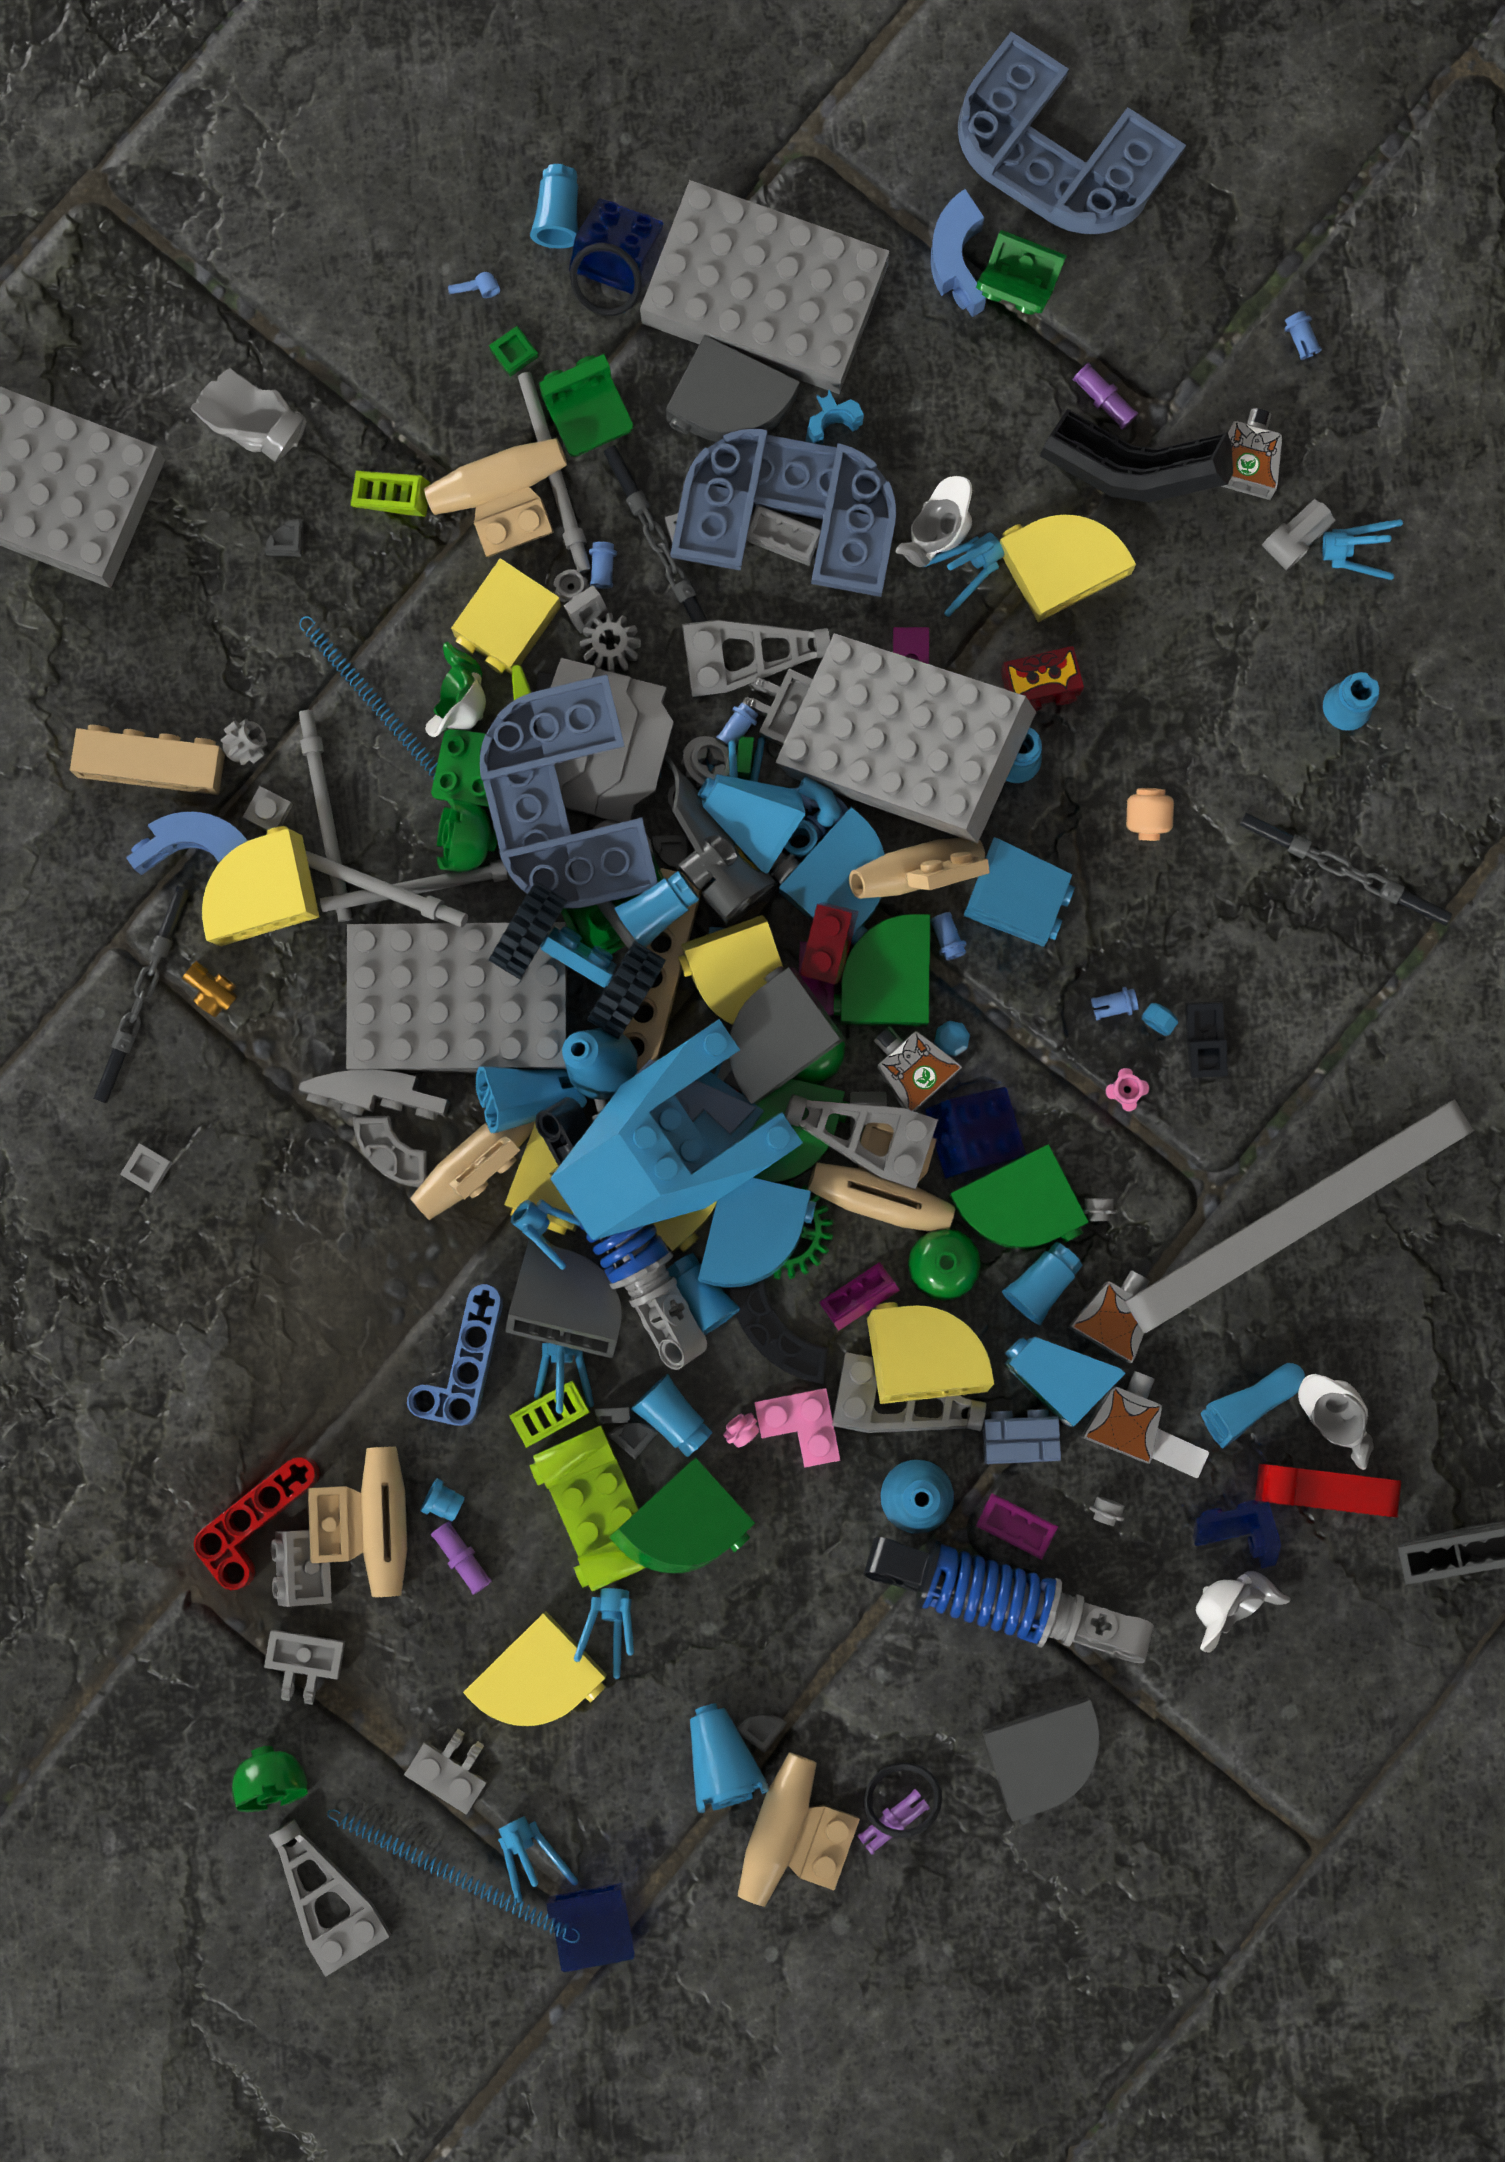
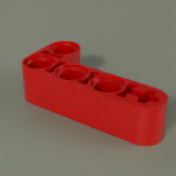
(1328, 1490)
(260, 1515)

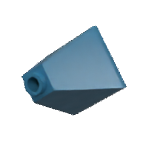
(754, 815)

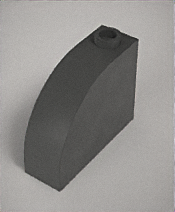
(729, 394)
(779, 1034)
(565, 1305)
(1454, 1553)
(1044, 1757)

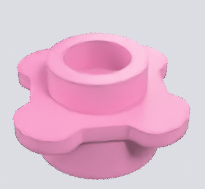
(1137, 1087)
(741, 1430)

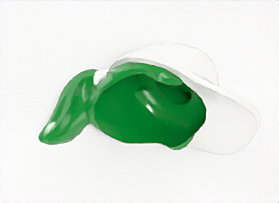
(461, 694)

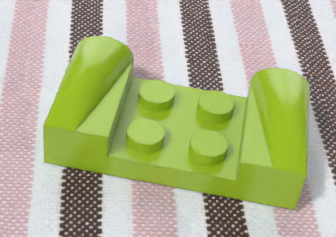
(591, 1502)

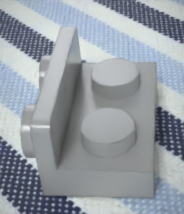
(297, 1579)

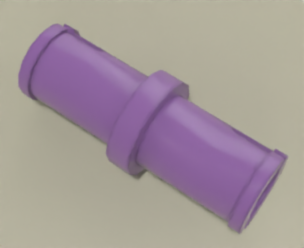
(1105, 396)
(461, 1557)
(896, 1818)

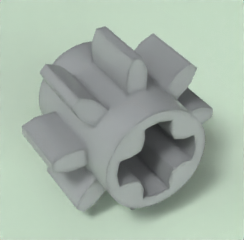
(244, 741)

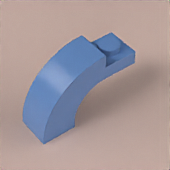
(953, 230)
(181, 832)

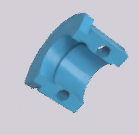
(845, 413)

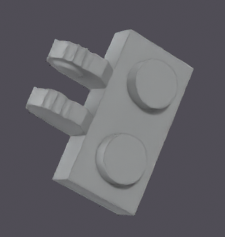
(784, 707)
(306, 1656)
(446, 1776)

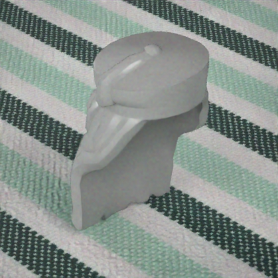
(250, 415)

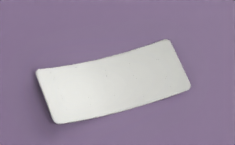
(1179, 1454)

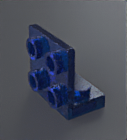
(616, 226)
(976, 1131)
(1247, 1519)
(602, 1923)

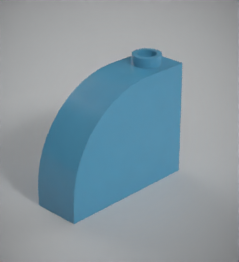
(826, 871)
(754, 1232)

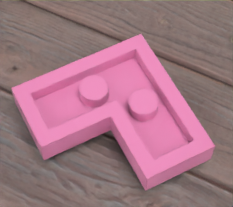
(809, 1417)

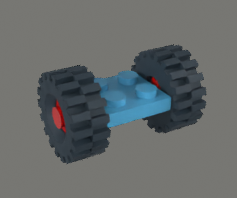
(623, 989)

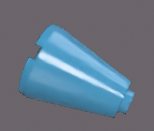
(599, 1062)
(900, 1490)
(721, 1761)

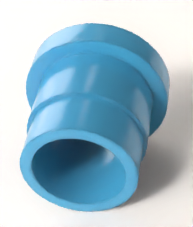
(806, 829)
(442, 1501)

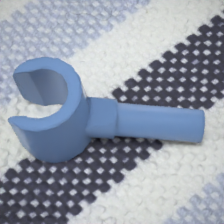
(484, 282)

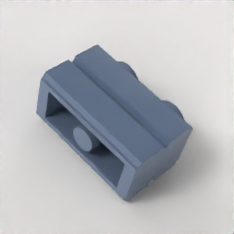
(1021, 1439)

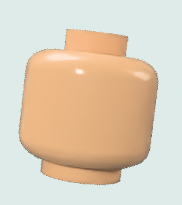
(1150, 813)

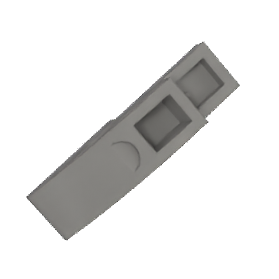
(361, 1088)

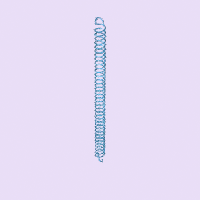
(370, 698)
(457, 1875)

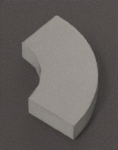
(388, 1153)

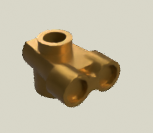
(213, 993)

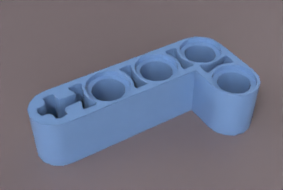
(464, 1353)

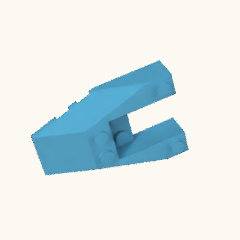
(648, 1157)

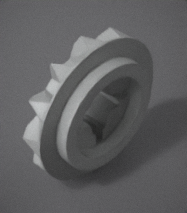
(702, 748)

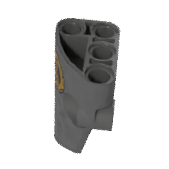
(716, 855)

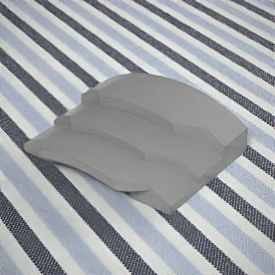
(618, 779)

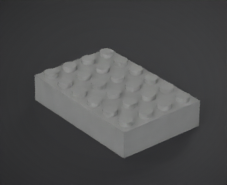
(765, 286)
(70, 487)
(906, 737)
(437, 1005)

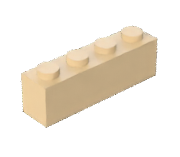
(147, 760)

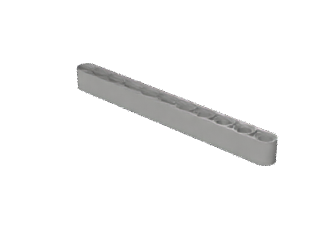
(1298, 1216)

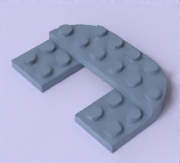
(1040, 173)
(795, 479)
(529, 804)

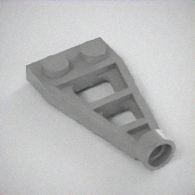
(706, 659)
(907, 1147)
(856, 1405)
(346, 1939)

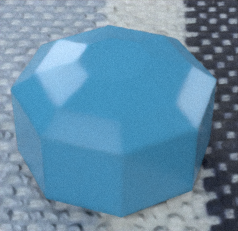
(1160, 1019)
(952, 1038)

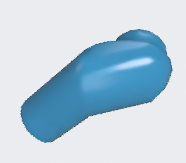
(825, 800)

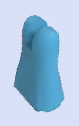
(519, 1094)
(1235, 1413)

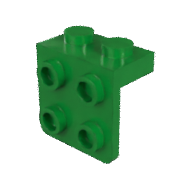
(1021, 273)
(585, 405)
(459, 768)

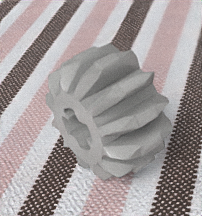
(597, 638)

